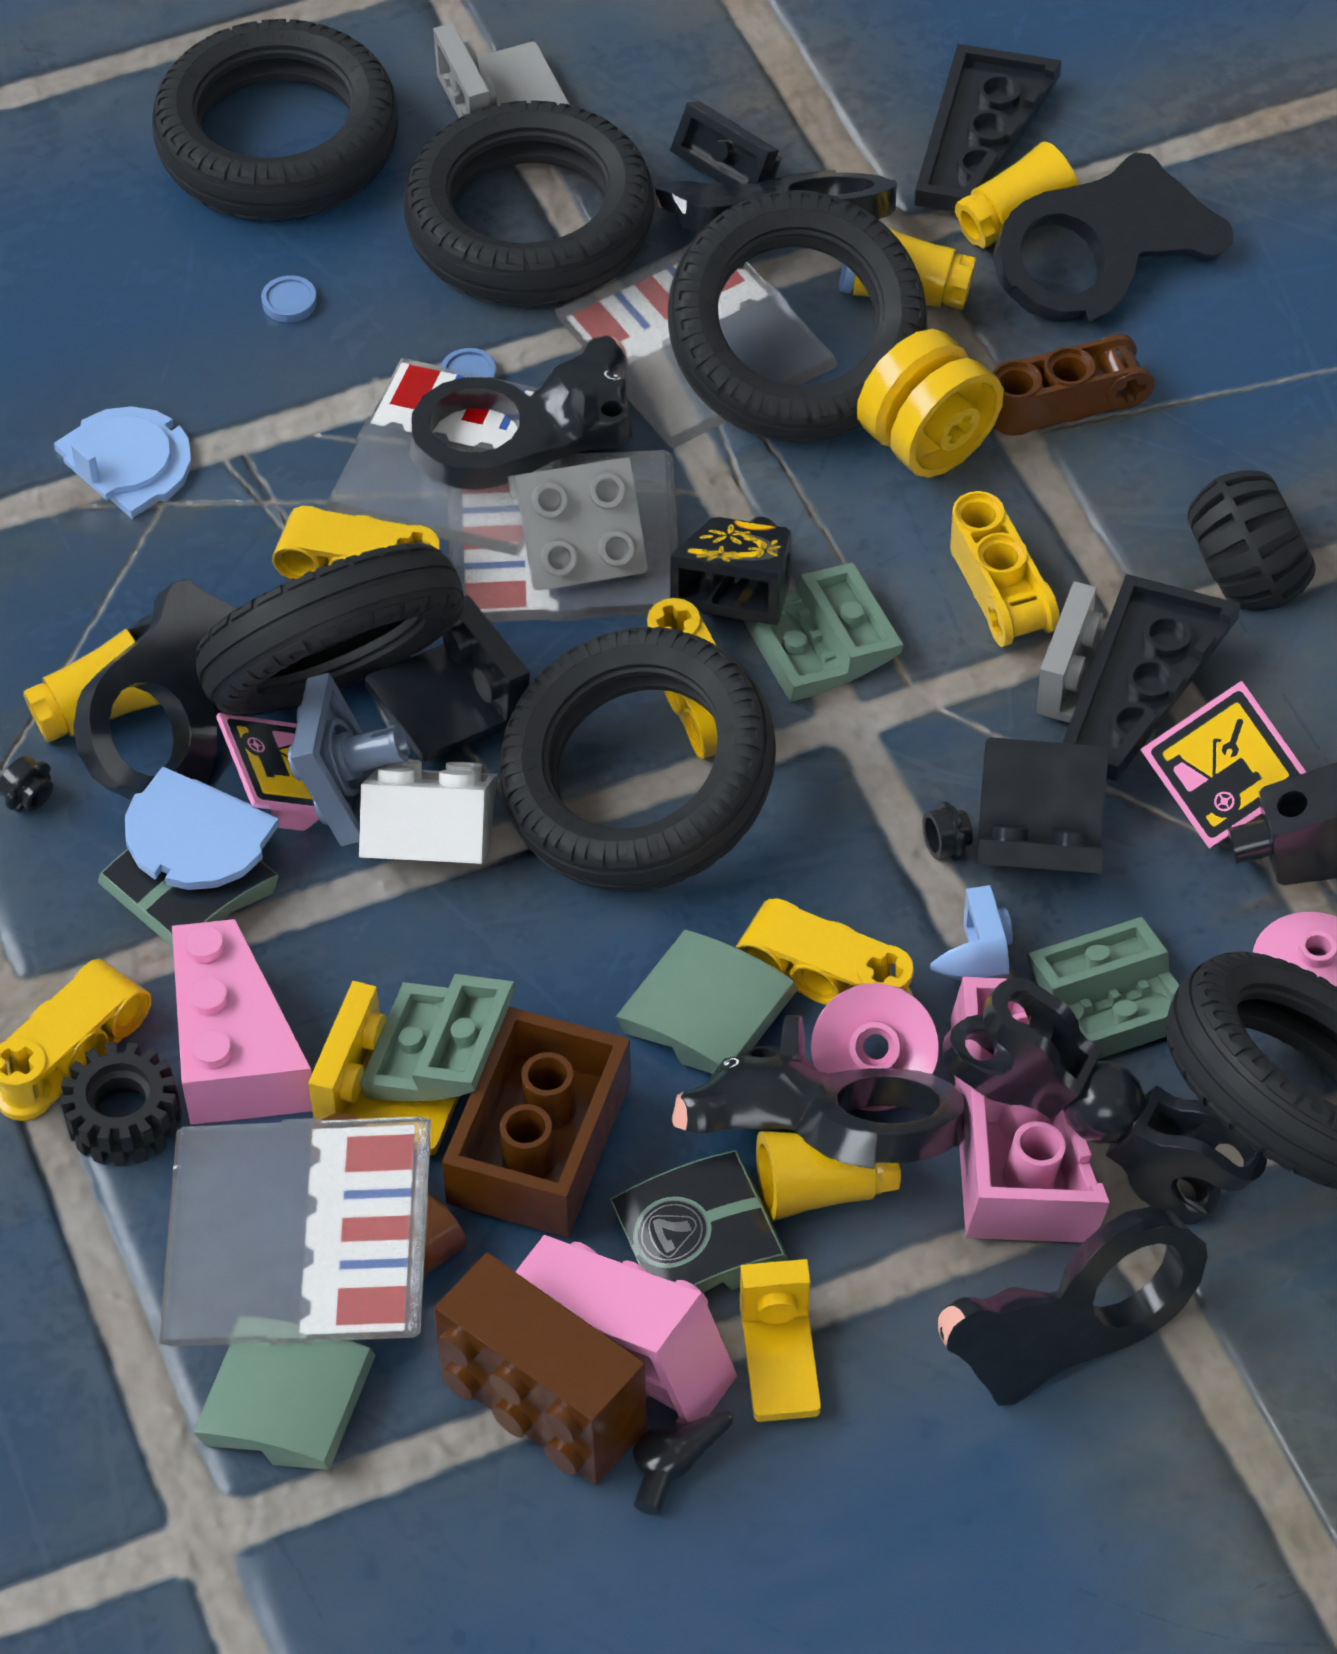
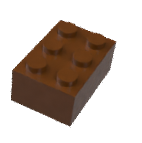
(537, 1122)
(540, 1369)

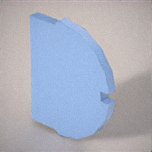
(129, 456)
(194, 832)

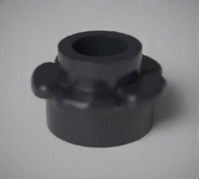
(26, 784)
(947, 831)

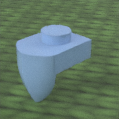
(987, 936)

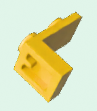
(779, 1340)

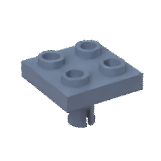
(338, 757)

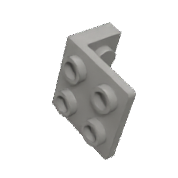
(492, 78)
(580, 523)
(1070, 655)

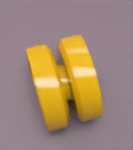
(930, 403)

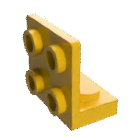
(344, 1058)

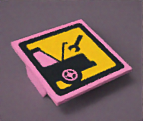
(261, 759)
(1221, 762)

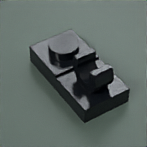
(723, 147)

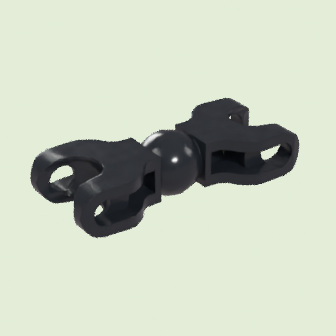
(1056, 1068)

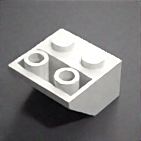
(427, 813)

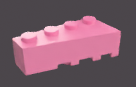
(1017, 1166)

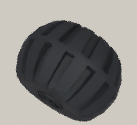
(1251, 540)

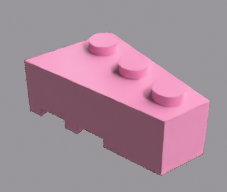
(232, 1033)
(646, 1315)

